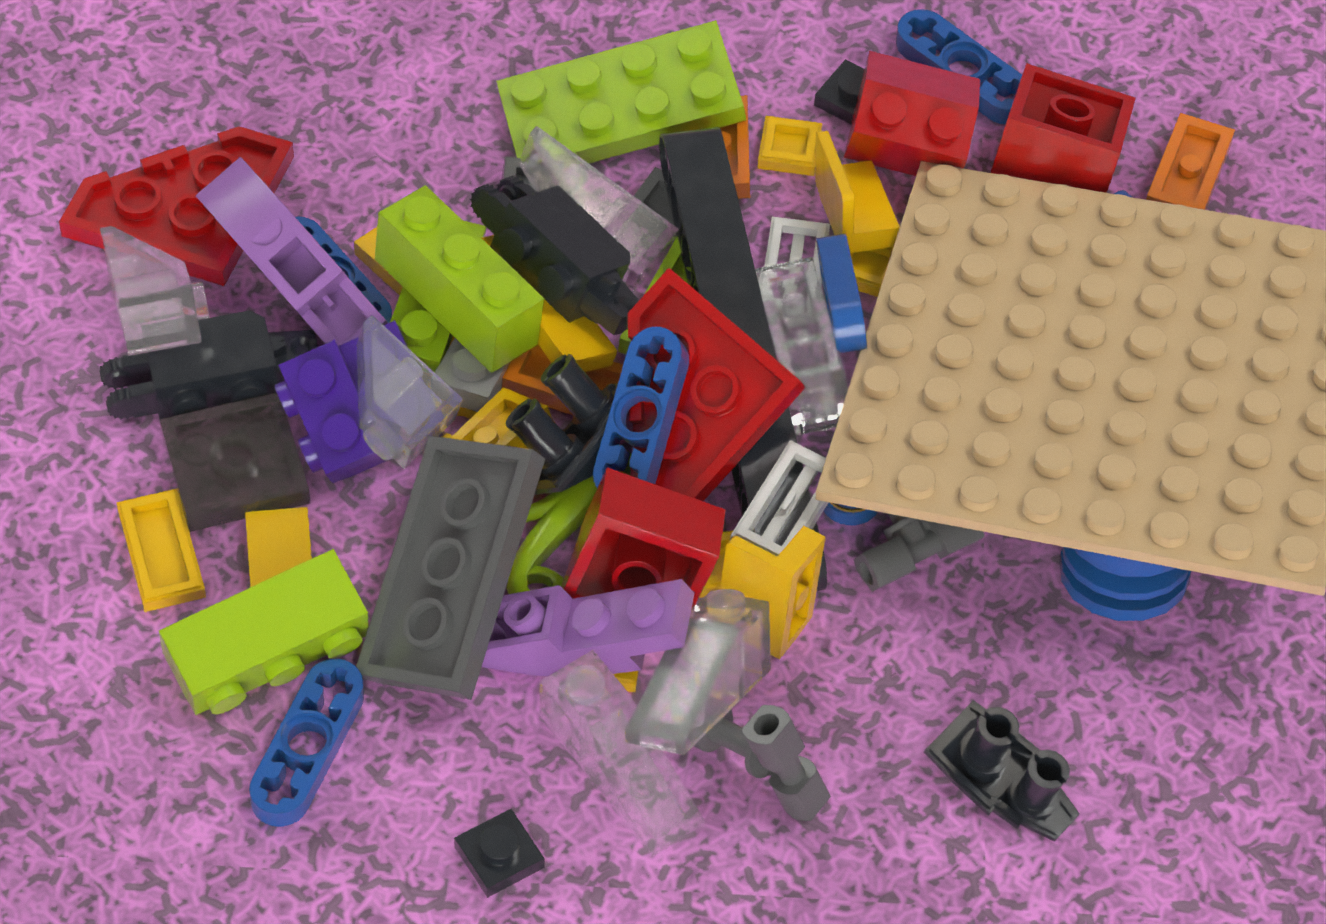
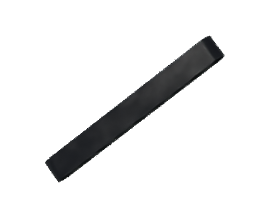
(724, 273)

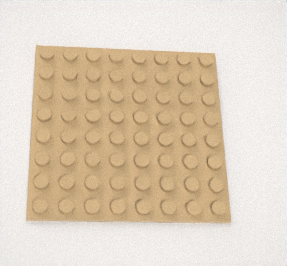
(1096, 378)

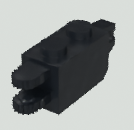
(558, 250)
(228, 366)

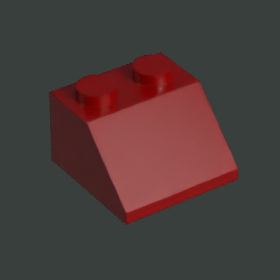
(912, 115)
(1063, 131)
(642, 538)

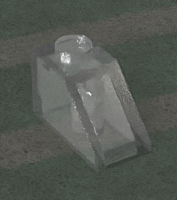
(399, 396)

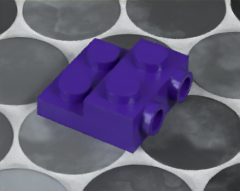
(325, 394)

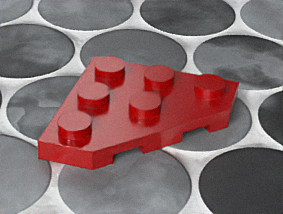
(161, 202)
(727, 395)

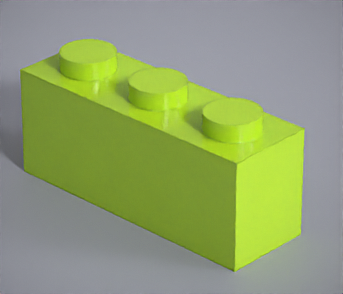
(458, 278)
(265, 634)

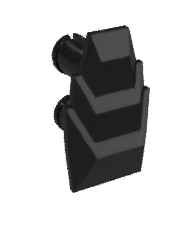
(572, 450)
(1005, 770)

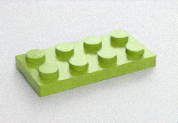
(627, 94)

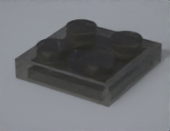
(234, 461)

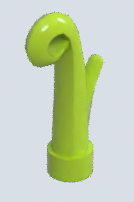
(559, 517)

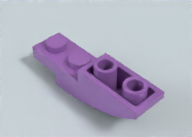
(287, 254)
(549, 629)

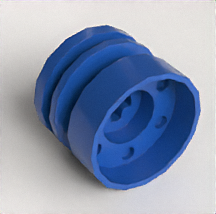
(1121, 586)

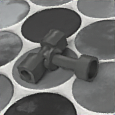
(907, 544)
(772, 750)

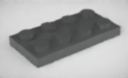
(450, 566)

